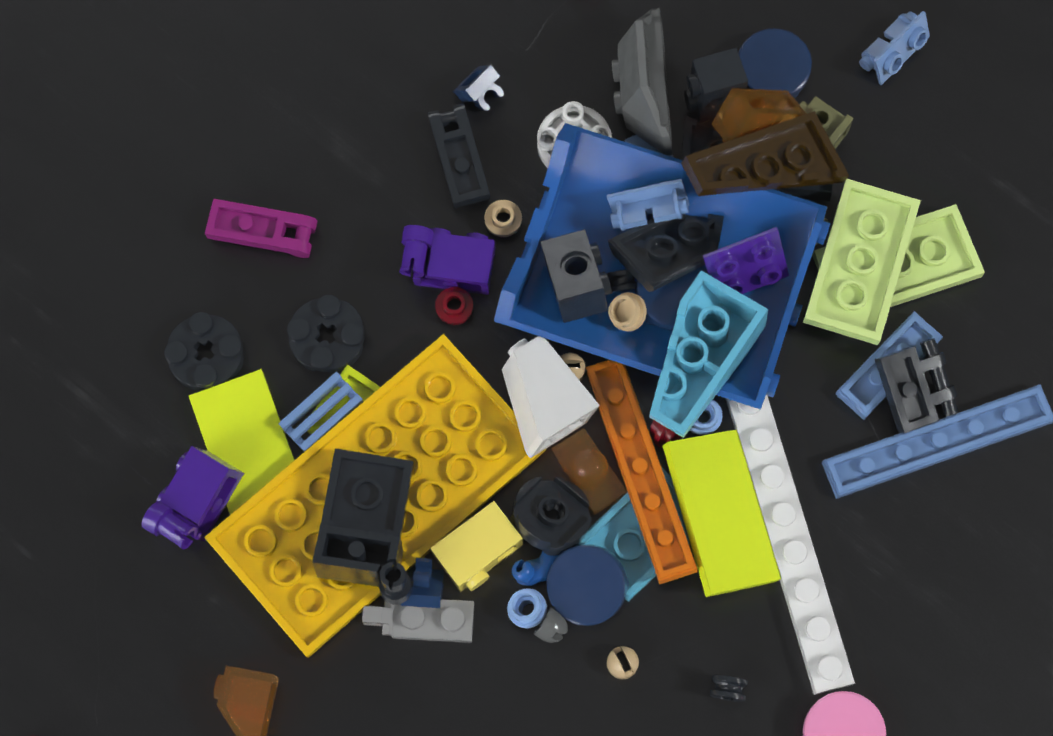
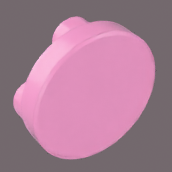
(844, 715)

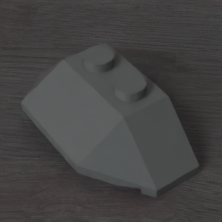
(643, 82)

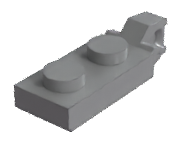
(448, 623)

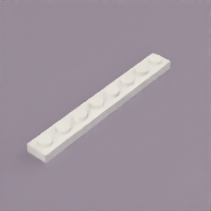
(792, 548)

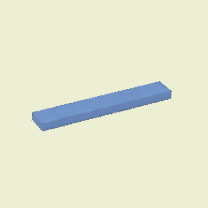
(938, 441)

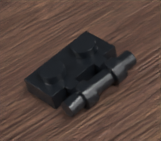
(908, 390)

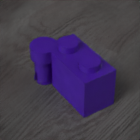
(448, 259)
(192, 498)

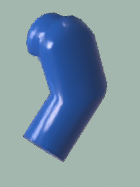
(534, 570)

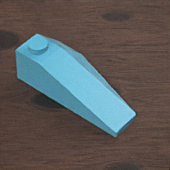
(706, 346)

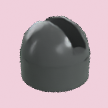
(551, 627)

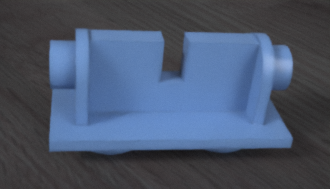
(906, 36)
(663, 200)

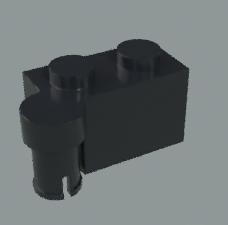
(363, 559)

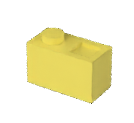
(477, 547)

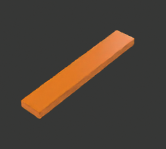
(641, 471)

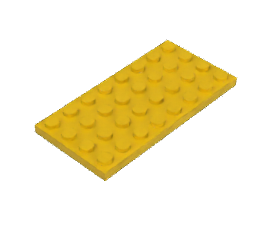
(427, 413)

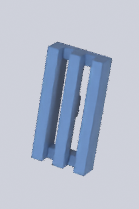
(311, 401)

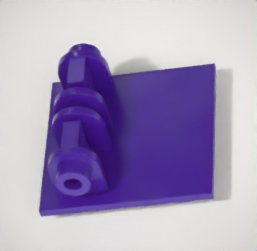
(749, 262)

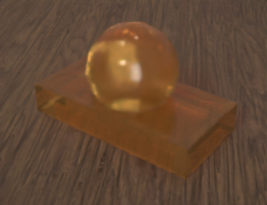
(589, 470)

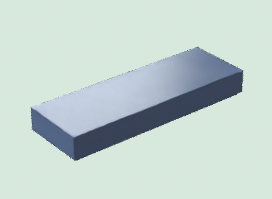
(864, 388)

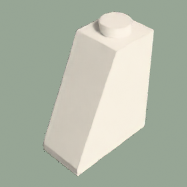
(544, 395)

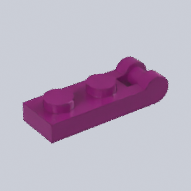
(260, 227)

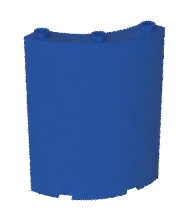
(580, 177)

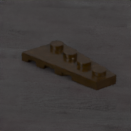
(772, 158)

